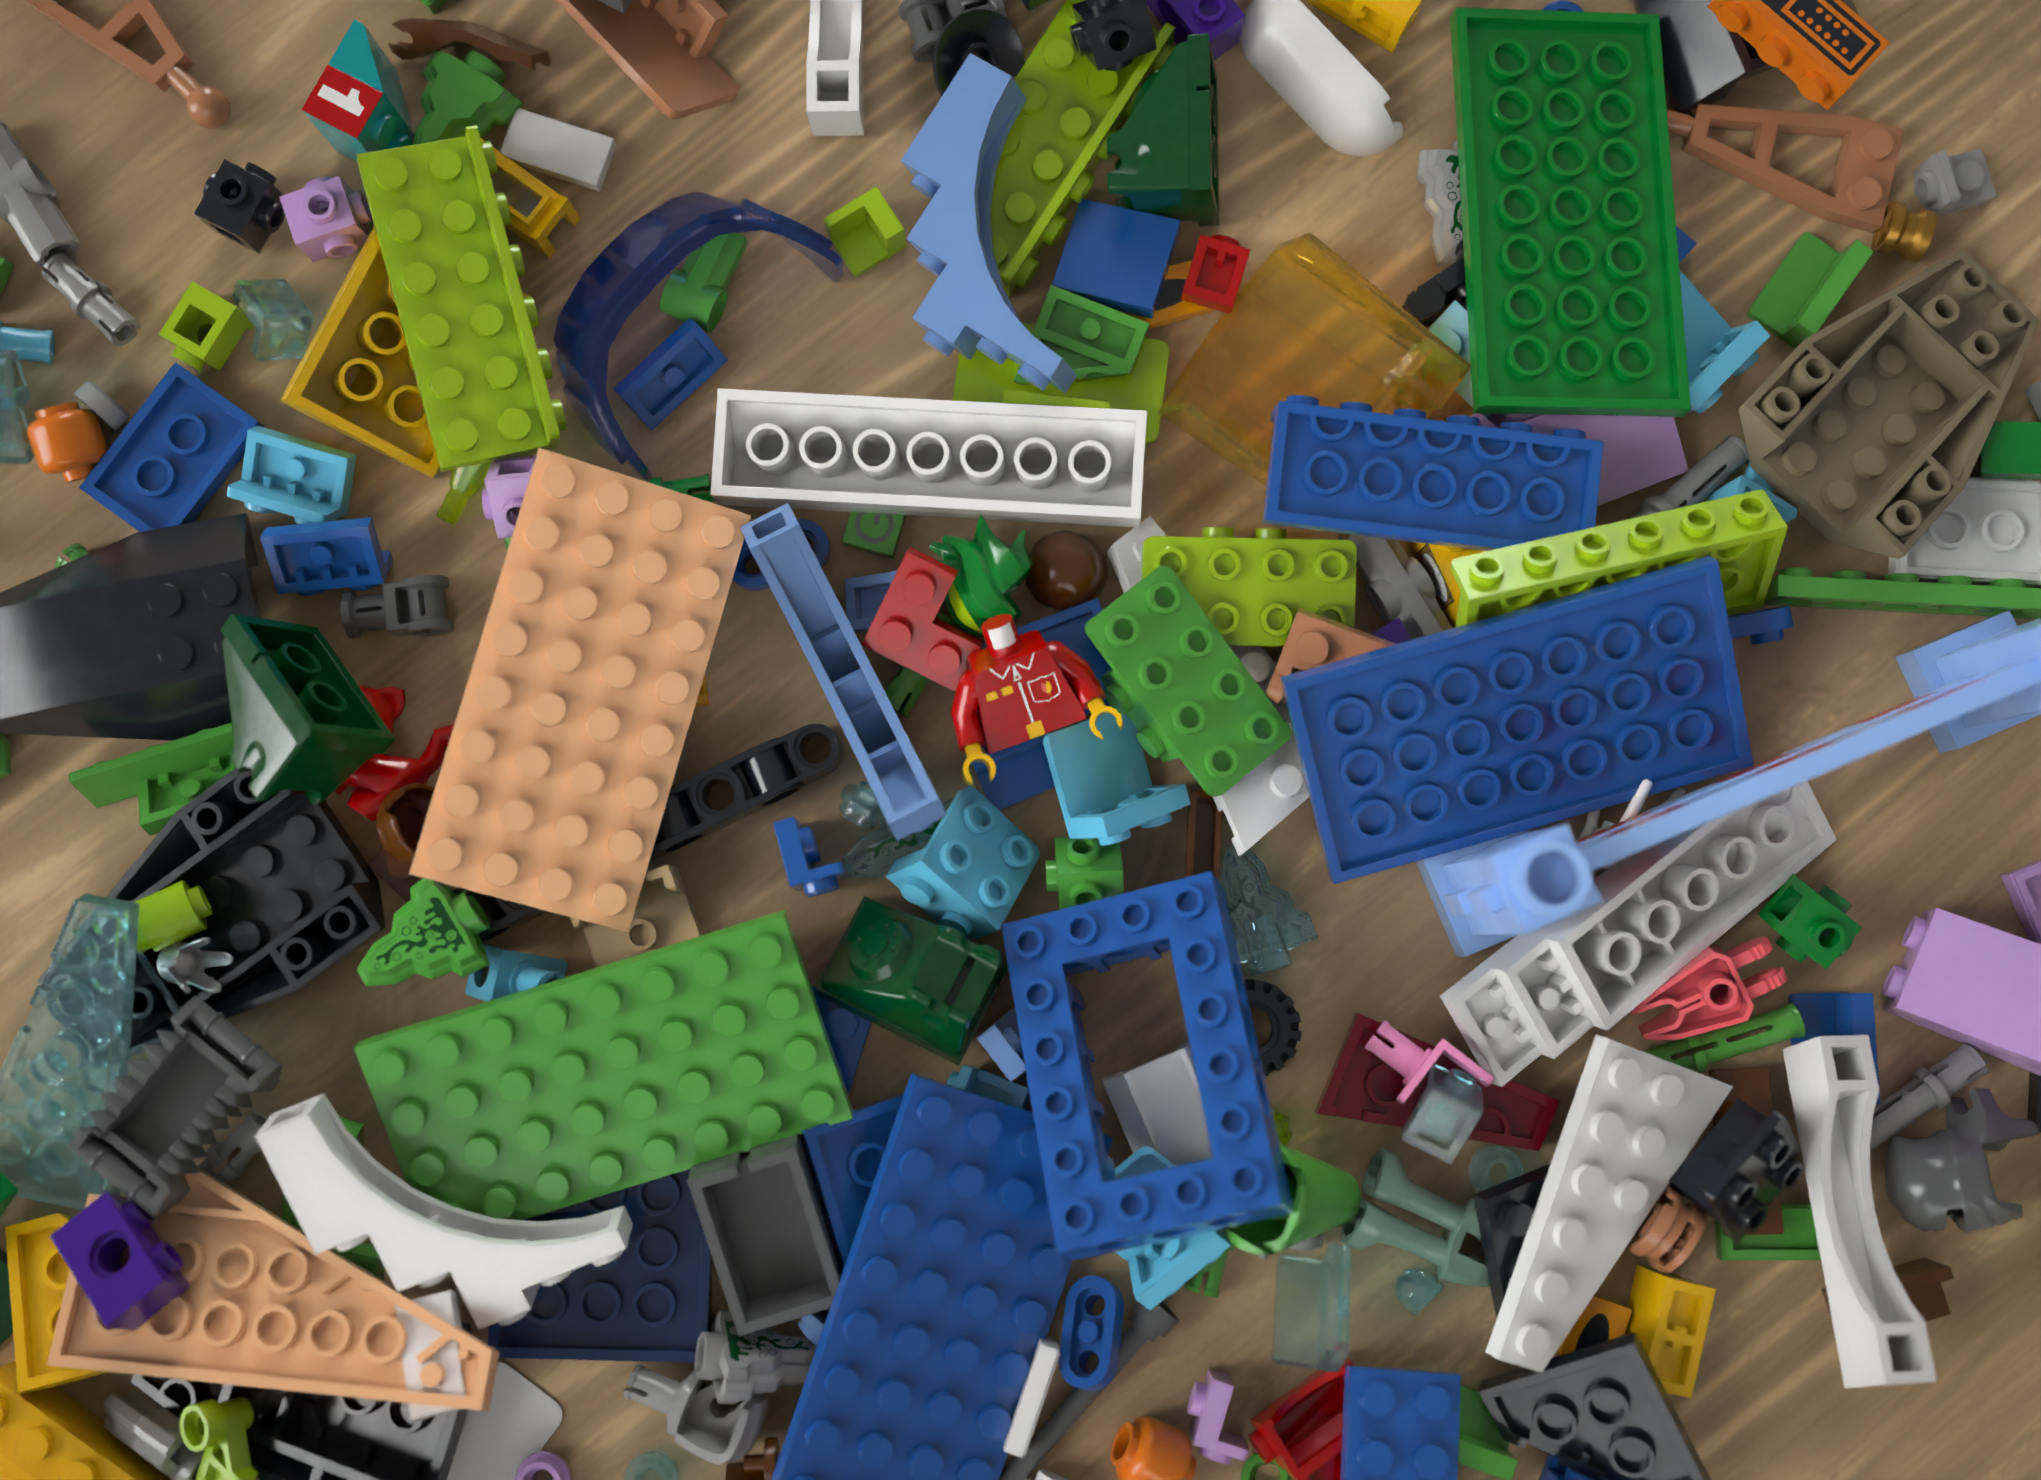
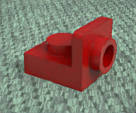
(1215, 273)

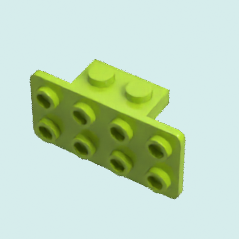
(1144, 389)
(1259, 582)

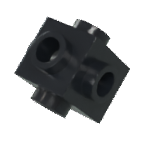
(1112, 32)
(242, 204)

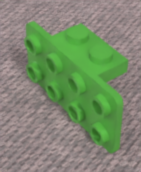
(1184, 684)

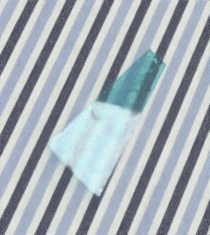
(69, 1053)

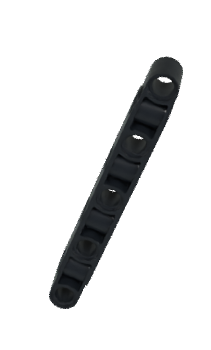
(758, 780)

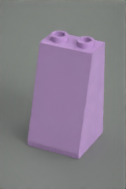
(1970, 986)

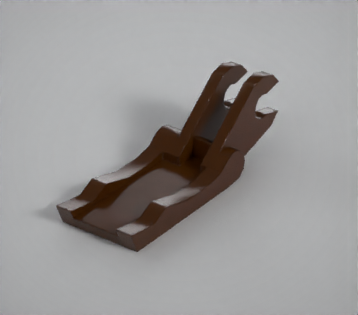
(439, 34)

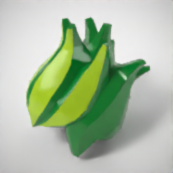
(985, 577)

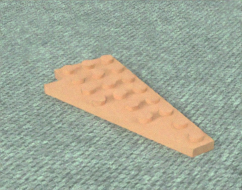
(268, 1314)

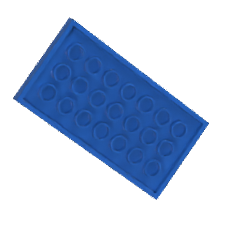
(1520, 719)
(934, 1301)

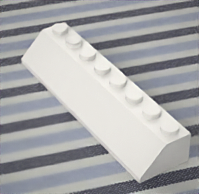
(929, 457)

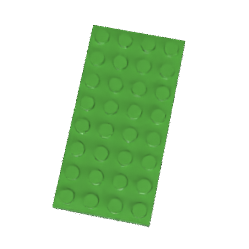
(609, 1075)

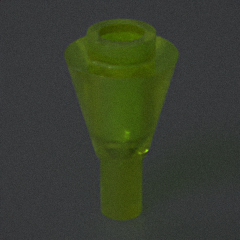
(463, 483)

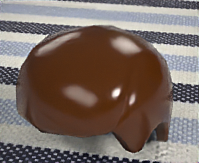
(1066, 570)
(402, 820)

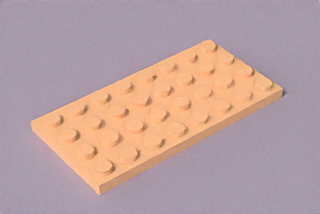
(581, 693)

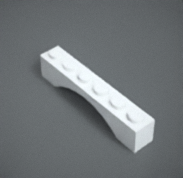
(835, 68)
(1873, 1320)

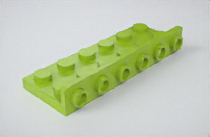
(1058, 142)
(462, 300)
(1736, 530)

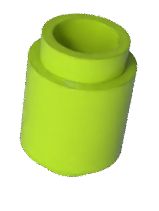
(171, 916)

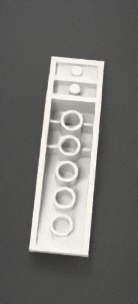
(1651, 923)

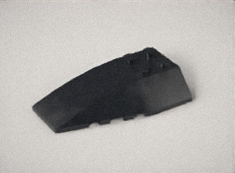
(128, 635)
(325, 1434)

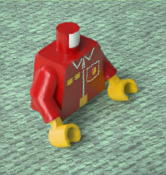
(1021, 692)

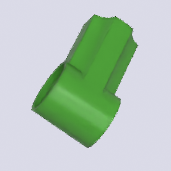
(702, 283)

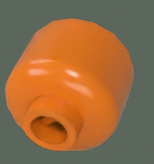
(67, 441)
(1152, 1451)

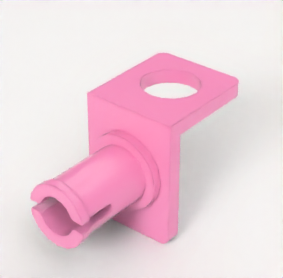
(1414, 1062)

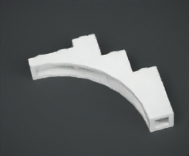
(349, 1196)

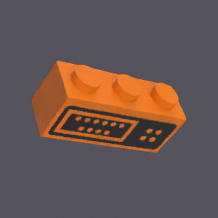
(1811, 41)

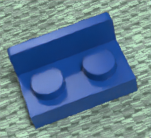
(325, 556)
(798, 852)

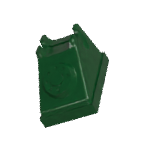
(1172, 140)
(295, 709)
(913, 978)

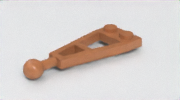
(205, 104)
(1861, 172)

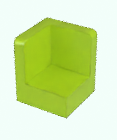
(865, 232)

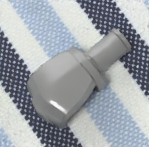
(696, 1419)

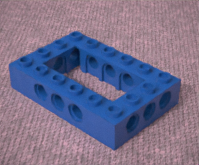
(1247, 1171)

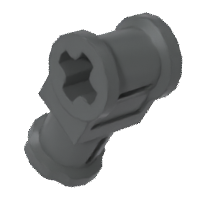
(937, 15)
(404, 608)

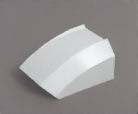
(1162, 1107)

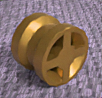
(1905, 231)

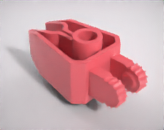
(1710, 992)

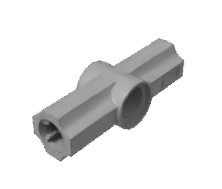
(30, 205)
(1398, 586)

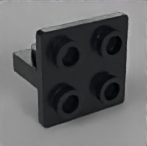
(1741, 1168)

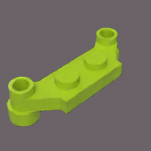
(222, 1433)

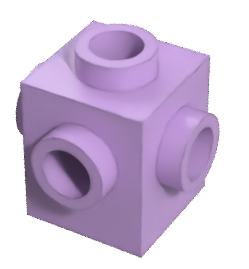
(327, 218)
(505, 491)

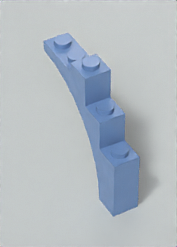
(956, 168)
(844, 672)

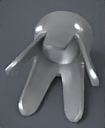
(185, 965)

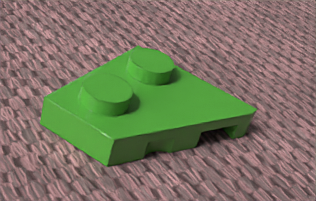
(1088, 336)

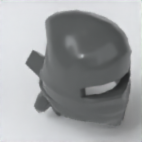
(1950, 1171)

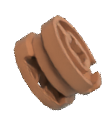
(1669, 1232)

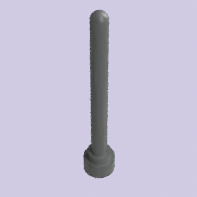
(1145, 1325)

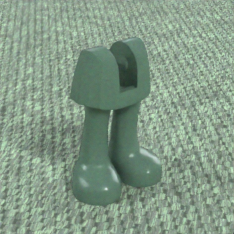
(1388, 1183)

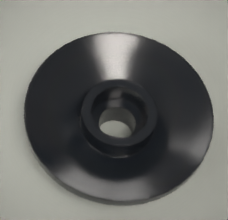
(981, 34)

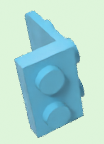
(1714, 347)
(1106, 782)
(968, 867)
(1165, 1266)

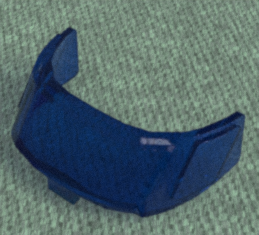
(627, 275)

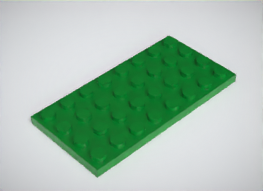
(1568, 214)

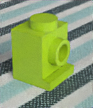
(204, 328)

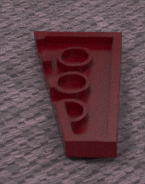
(1367, 1091)

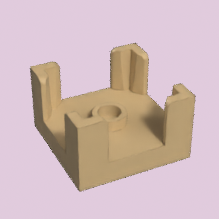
(659, 920)

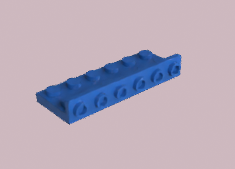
(1427, 476)

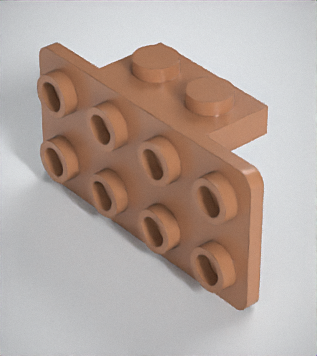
(663, 49)

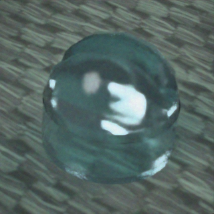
(1417, 1288)

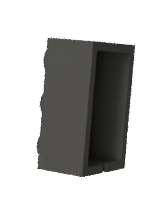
(766, 1233)

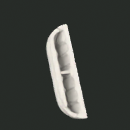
(1318, 77)

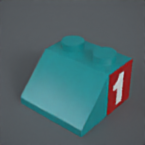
(360, 98)

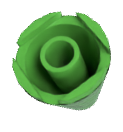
(1321, 1202)

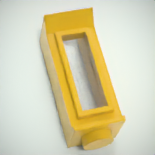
(531, 203)

